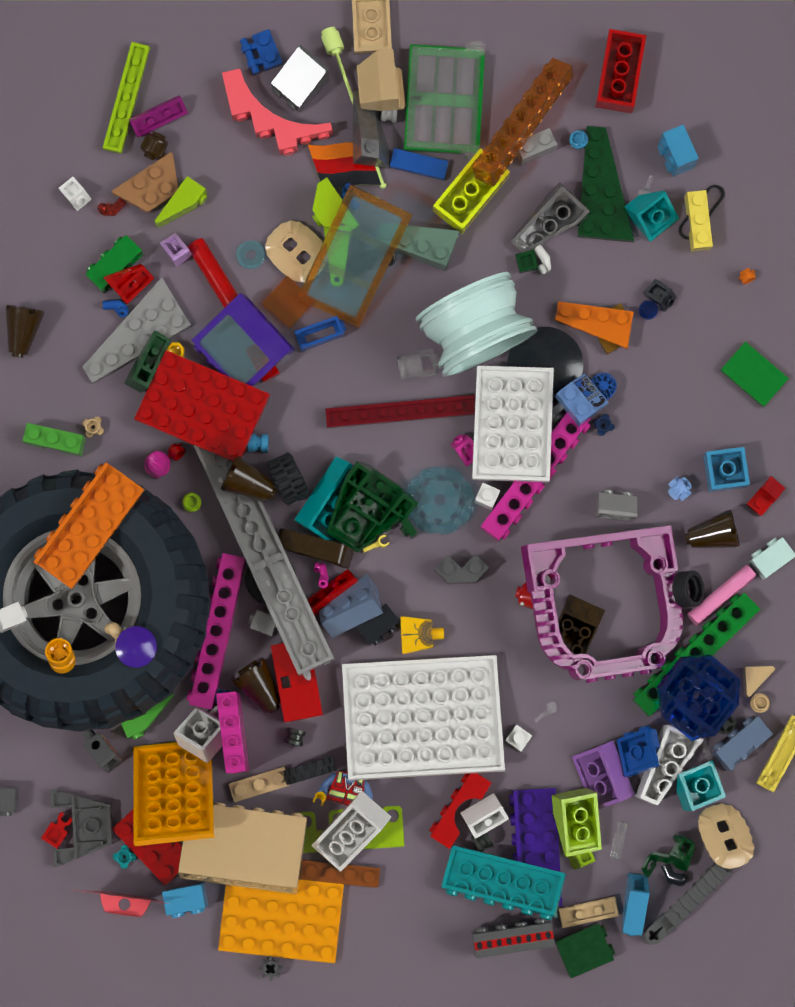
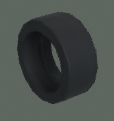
(696, 588)

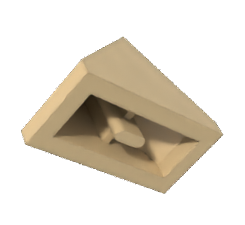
(754, 677)

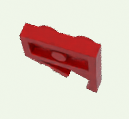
(129, 282)

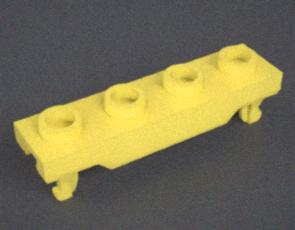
(779, 758)

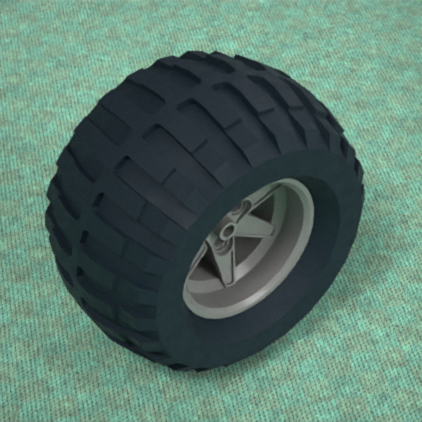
(165, 596)

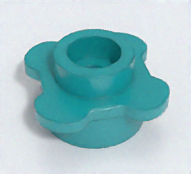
(119, 856)

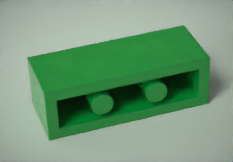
(120, 257)

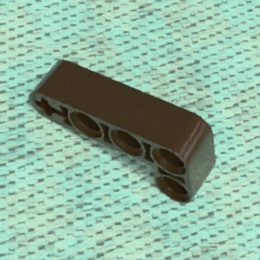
(316, 548)

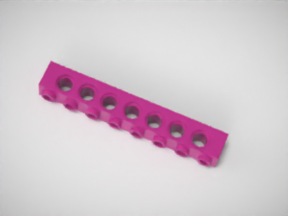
(500, 531)
(224, 563)

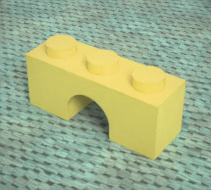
(700, 229)

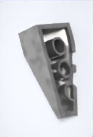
(368, 137)
(553, 215)

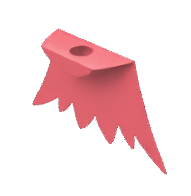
(111, 900)

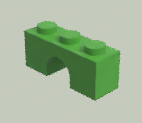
(55, 439)

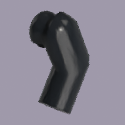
(674, 878)

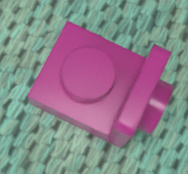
(464, 448)

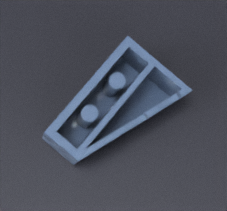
(351, 607)
(741, 743)

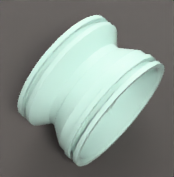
(476, 323)

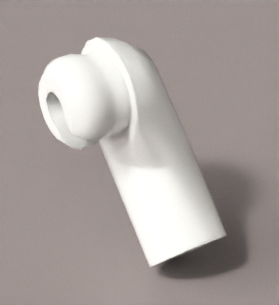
(545, 259)

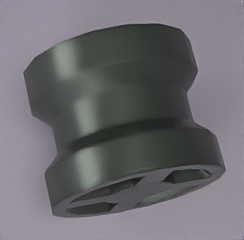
(728, 726)
(295, 737)
(482, 842)

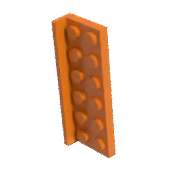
(88, 525)

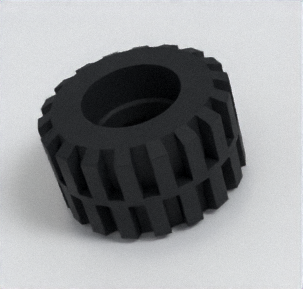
(288, 478)

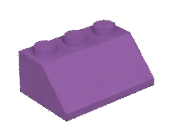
(603, 773)

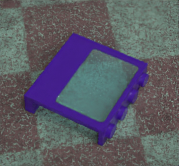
(242, 342)

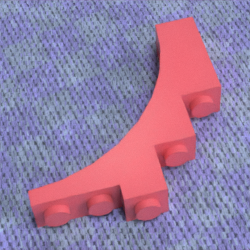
(265, 123)

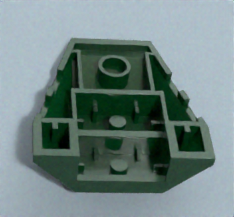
(367, 507)

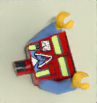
(340, 790)

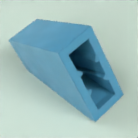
(635, 904)

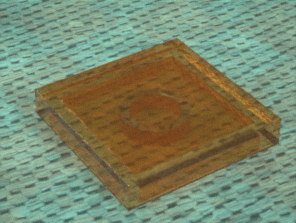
(284, 302)

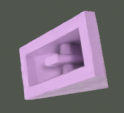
(176, 249)

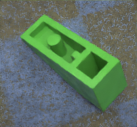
(136, 727)

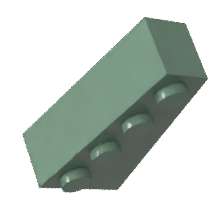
(428, 245)

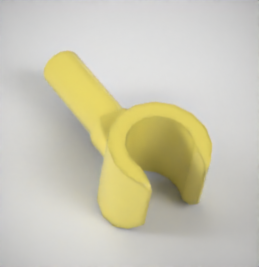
(376, 544)

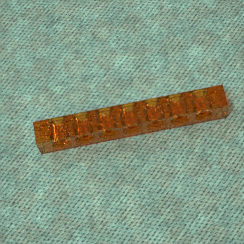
(522, 122)

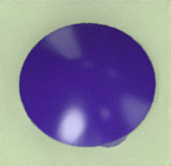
(136, 646)

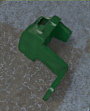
(676, 856)

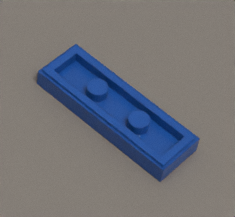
(419, 164)

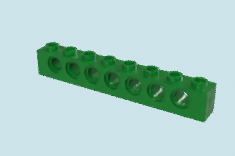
(747, 611)

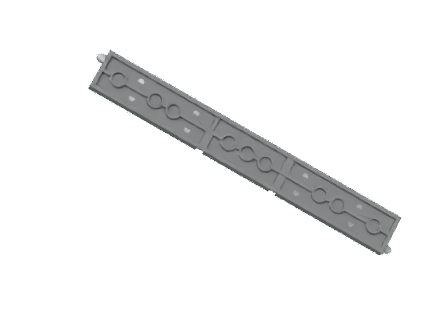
(271, 571)

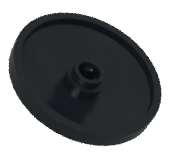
(550, 349)

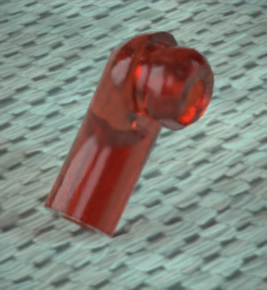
(111, 209)

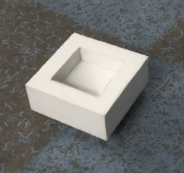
(518, 738)

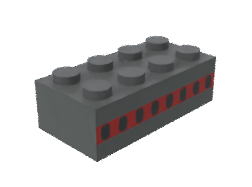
(512, 939)

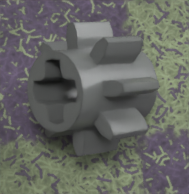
(271, 973)

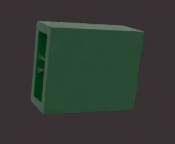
(585, 949)

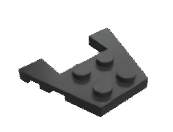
(90, 826)

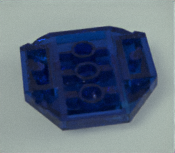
(716, 698)

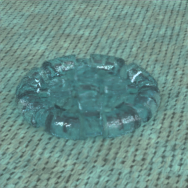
(451, 496)

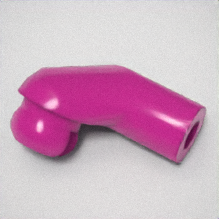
(323, 576)

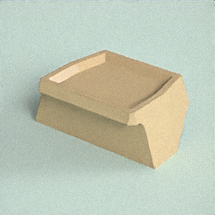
(380, 82)

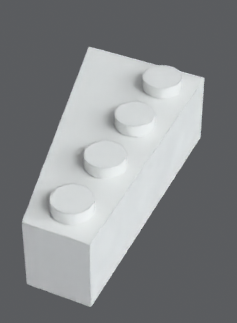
(672, 756)

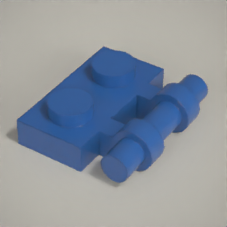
(266, 49)

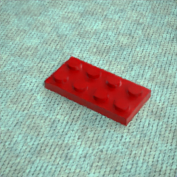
(160, 858)

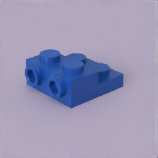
(638, 751)

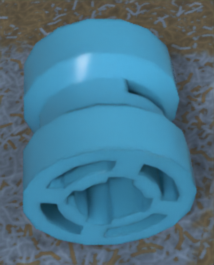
(258, 443)

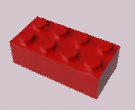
(620, 71)

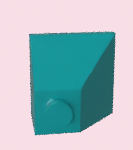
(652, 213)
(699, 786)

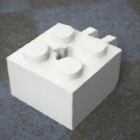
(200, 733)

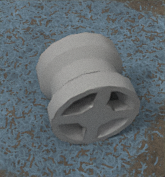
(390, 115)

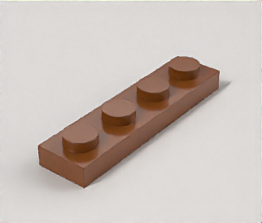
(349, 875)

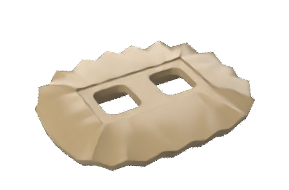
(286, 260)
(714, 839)

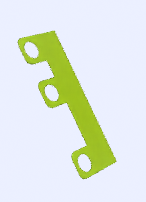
(390, 836)

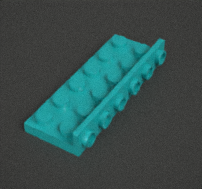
(503, 882)

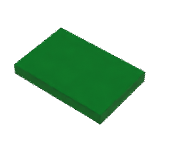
(754, 374)

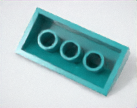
(320, 505)

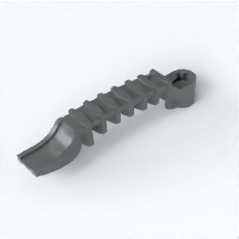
(669, 921)

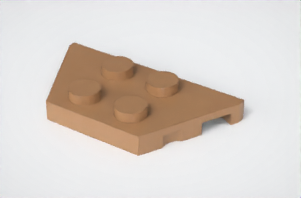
(150, 186)

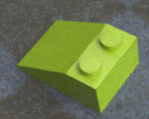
(577, 821)

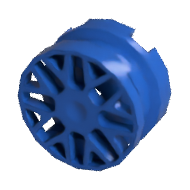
(605, 384)

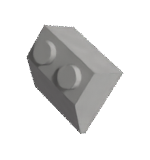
(616, 506)

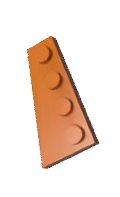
(605, 323)

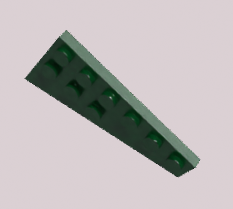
(602, 192)

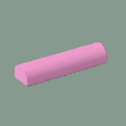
(722, 595)

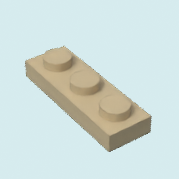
(258, 784)

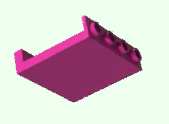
(232, 732)

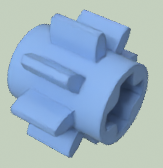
(679, 488)

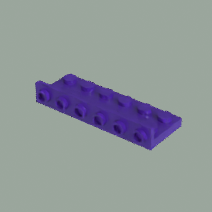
(535, 828)

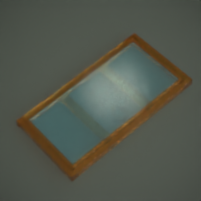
(354, 255)

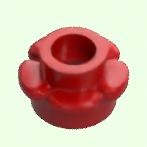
(176, 451)

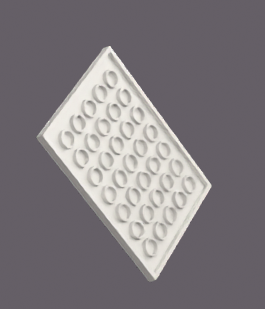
(422, 717)

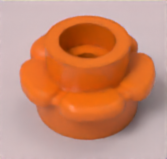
(747, 276)

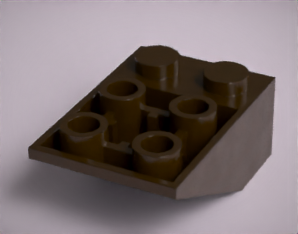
(579, 624)

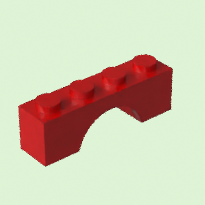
(445, 830)

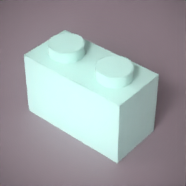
(772, 558)

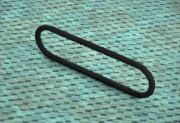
(710, 213)

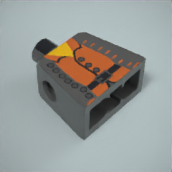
(105, 755)

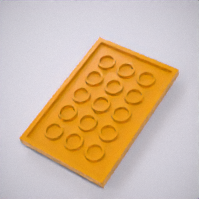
(171, 795)
(283, 923)

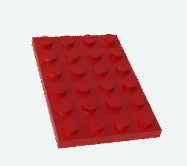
(202, 406)

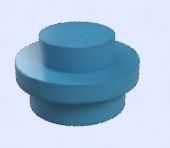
(578, 139)

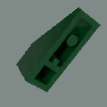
(147, 362)

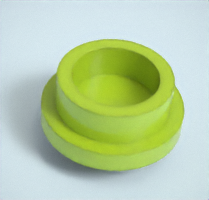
(191, 502)

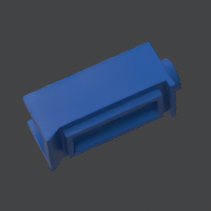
(338, 326)

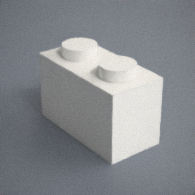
(484, 815)

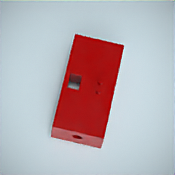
(297, 695)

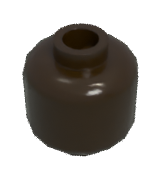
(154, 145)

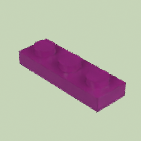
(158, 116)

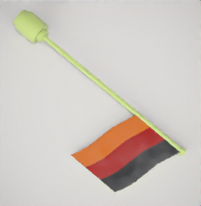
(336, 160)

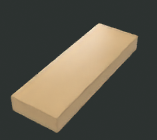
(588, 912)

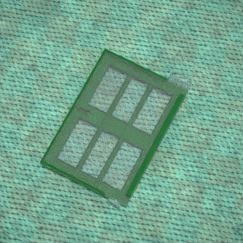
(445, 99)

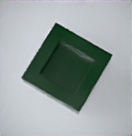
(526, 261)
(408, 529)

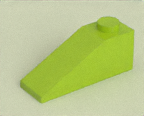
(183, 201)

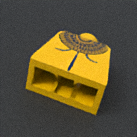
(418, 634)

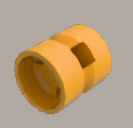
(60, 655)

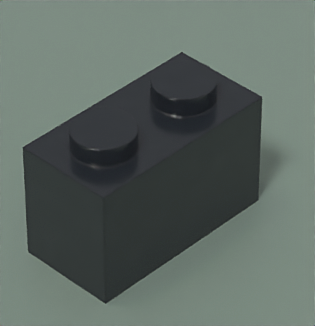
(378, 626)

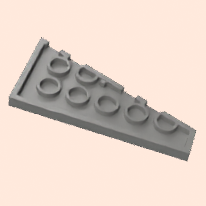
(154, 312)

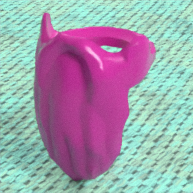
(157, 463)

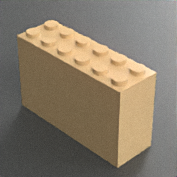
(248, 850)

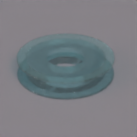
(250, 245)

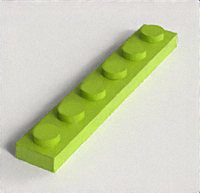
(126, 97)

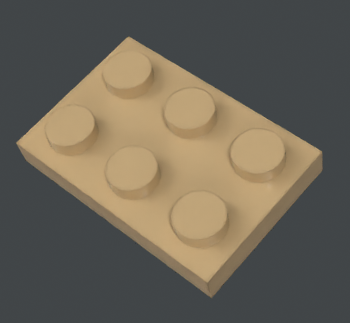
(371, 25)

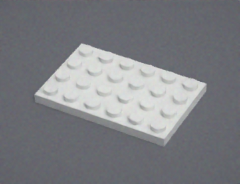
(513, 424)

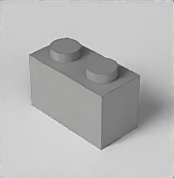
(537, 146)

